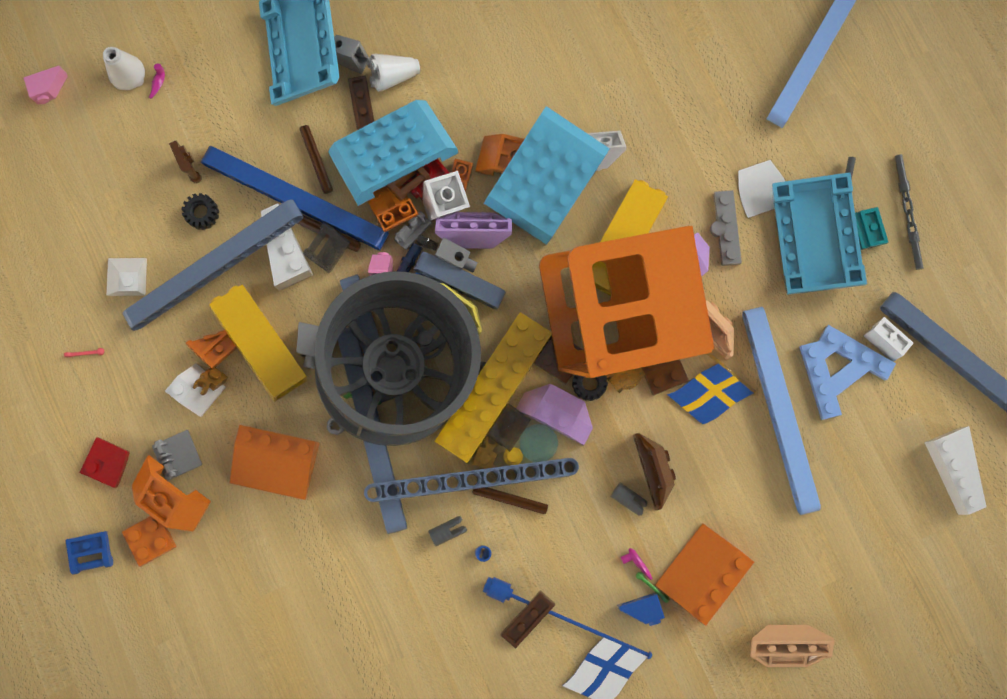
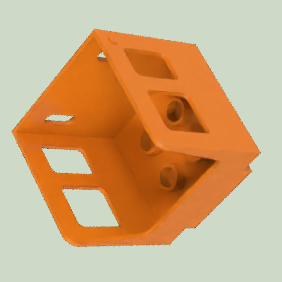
(653, 300)

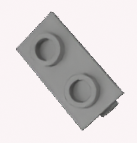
(410, 233)

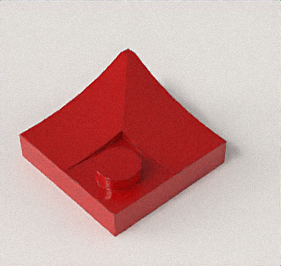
(105, 462)

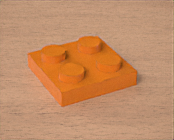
(148, 540)

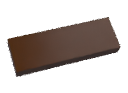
(361, 101)
(528, 619)

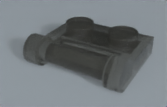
(331, 250)

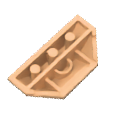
(721, 331)
(791, 646)

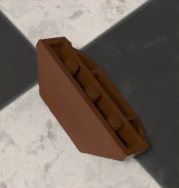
(656, 469)

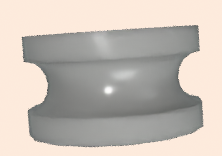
(334, 431)

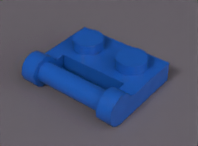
(86, 546)

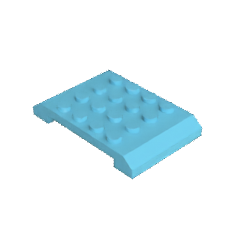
(299, 47)
(390, 149)
(546, 175)
(818, 234)

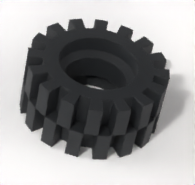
(190, 206)
(589, 394)

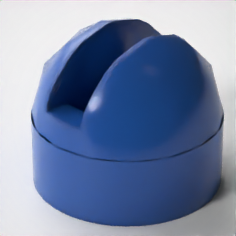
(486, 553)

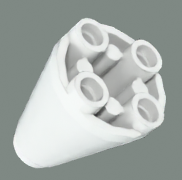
(123, 69)
(391, 70)

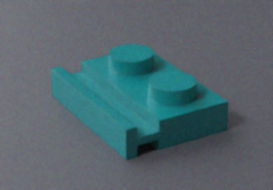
(870, 228)

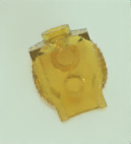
(626, 379)

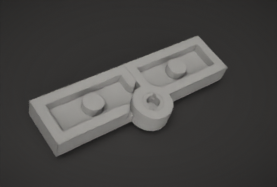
(726, 228)

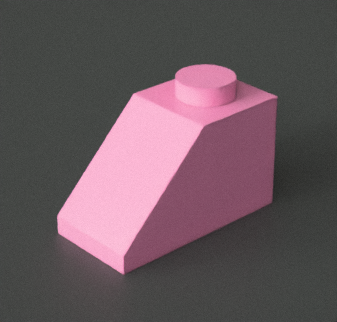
(45, 84)
(380, 263)

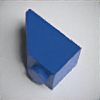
(645, 609)

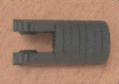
(629, 499)
(442, 532)

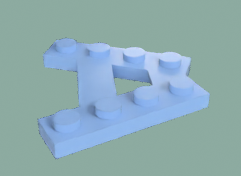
(826, 387)

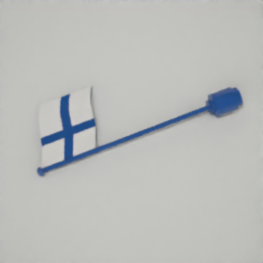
(605, 665)

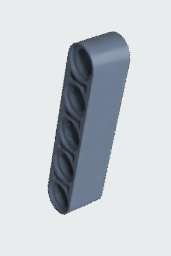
(459, 280)

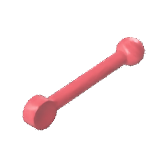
(100, 351)

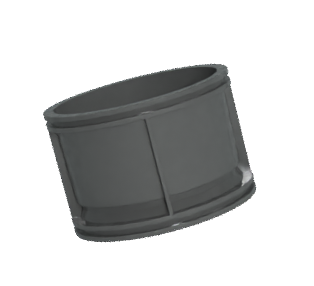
(432, 303)

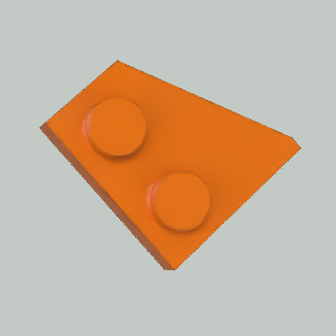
(213, 348)

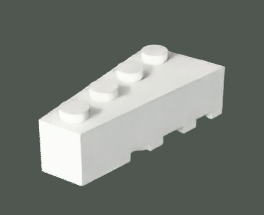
(286, 258)
(958, 469)

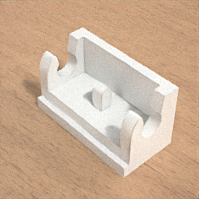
(888, 339)

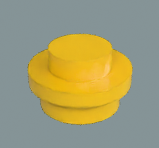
(513, 457)

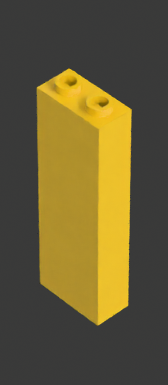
(633, 218)
(258, 342)

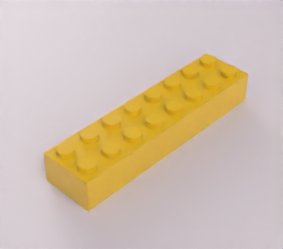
(494, 387)

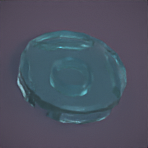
(538, 443)

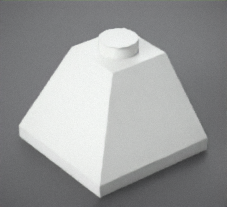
(614, 141)
(444, 195)
(126, 277)
(182, 391)

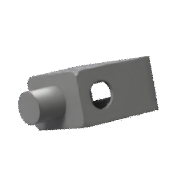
(350, 53)
(448, 251)
(306, 343)

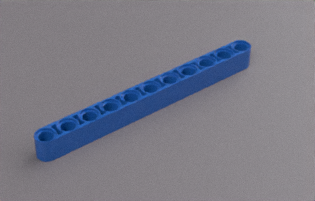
(307, 203)

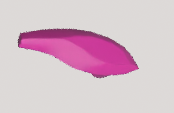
(157, 80)
(632, 555)

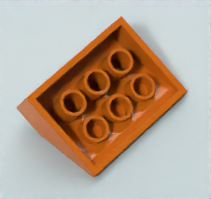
(273, 462)
(704, 574)

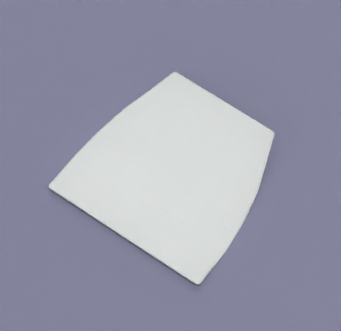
(756, 187)

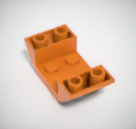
(497, 153)
(390, 210)
(165, 501)

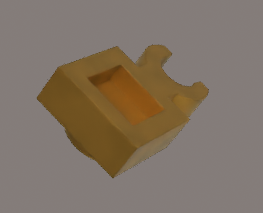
(210, 379)
(485, 456)

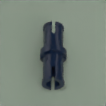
(410, 258)

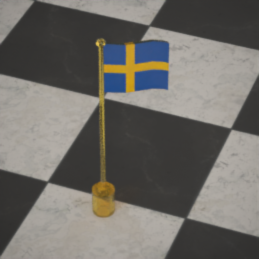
(712, 392)

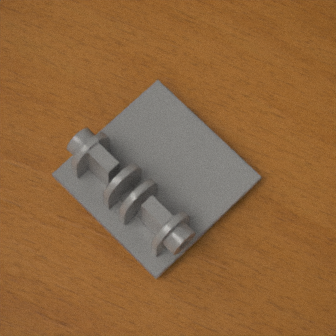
(177, 455)

